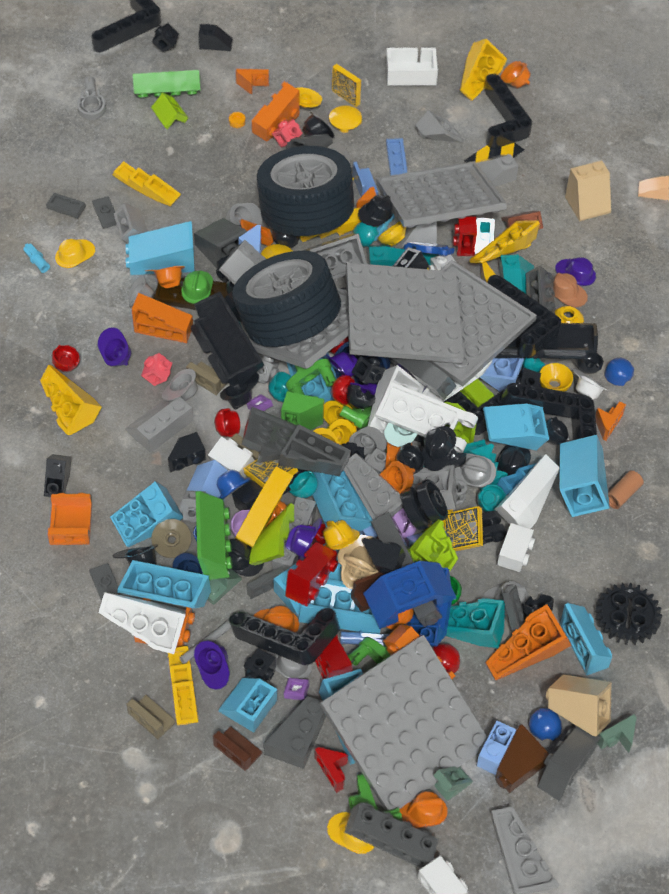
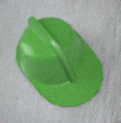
(197, 286)

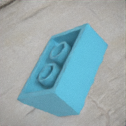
(585, 639)

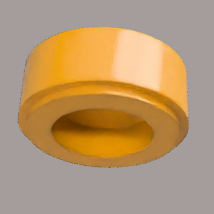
(237, 120)

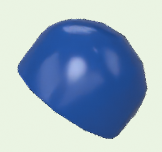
(619, 371)
(545, 724)

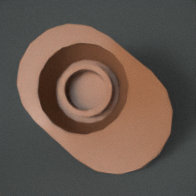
(569, 291)

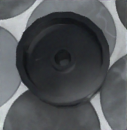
(424, 504)

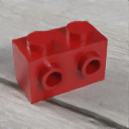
(465, 236)

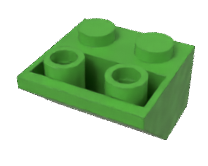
(303, 410)

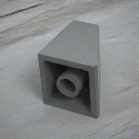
(218, 239)

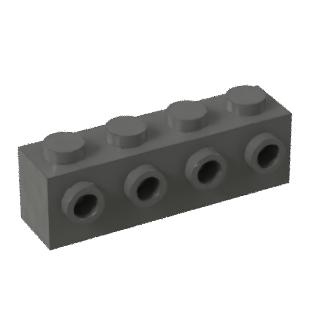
(540, 287)
(391, 835)

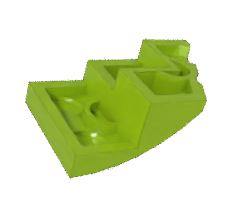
(271, 541)
(435, 547)

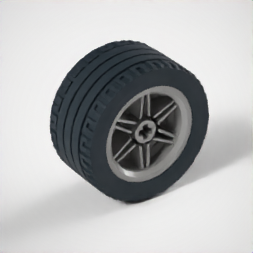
(305, 190)
(287, 298)

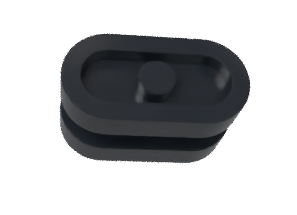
(492, 529)

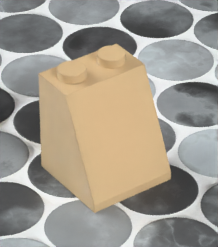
(589, 190)
(582, 702)

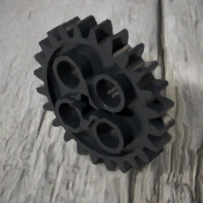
(647, 615)

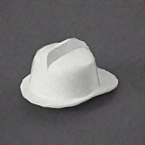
(587, 385)

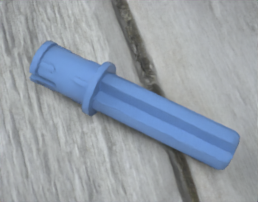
(356, 637)

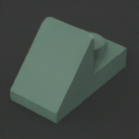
(221, 586)
(620, 732)
(451, 781)

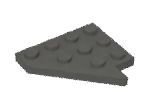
(266, 434)

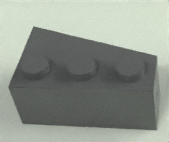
(314, 453)
(297, 734)
(567, 761)

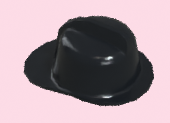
(315, 125)
(376, 211)
(237, 395)
(438, 447)
(513, 458)
(141, 554)
(241, 557)

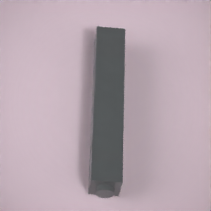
(427, 375)
(389, 532)

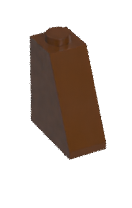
(521, 761)

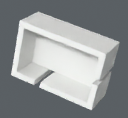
(405, 70)

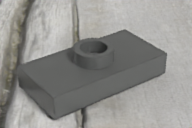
(66, 205)
(104, 211)
(104, 580)
(263, 583)
(513, 607)

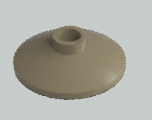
(167, 529)

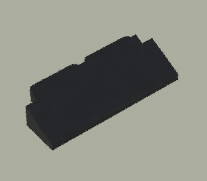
(222, 335)
(572, 342)

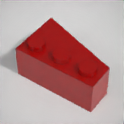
(311, 574)
(333, 660)

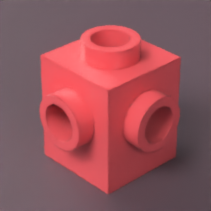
(286, 131)
(156, 369)

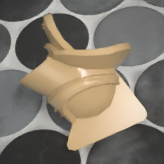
(355, 562)

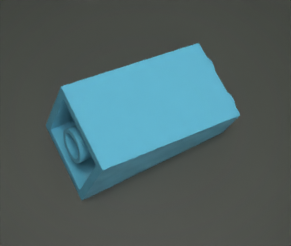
(161, 249)
(583, 476)

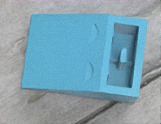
(517, 425)
(144, 512)

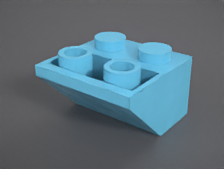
(249, 702)

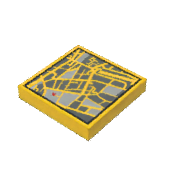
(346, 85)
(261, 471)
(465, 528)

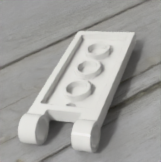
(421, 413)

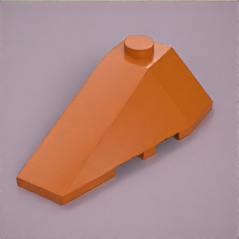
(532, 643)

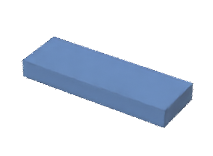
(396, 156)

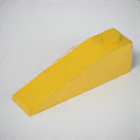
(480, 62)
(514, 238)
(70, 402)

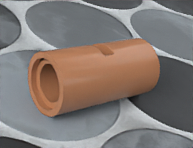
(624, 489)

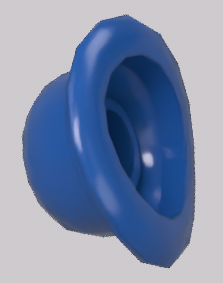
(229, 482)

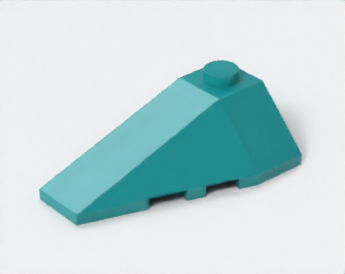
(388, 255)
(514, 270)
(478, 622)

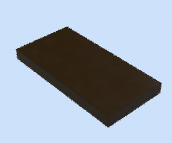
(174, 297)

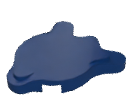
(430, 248)

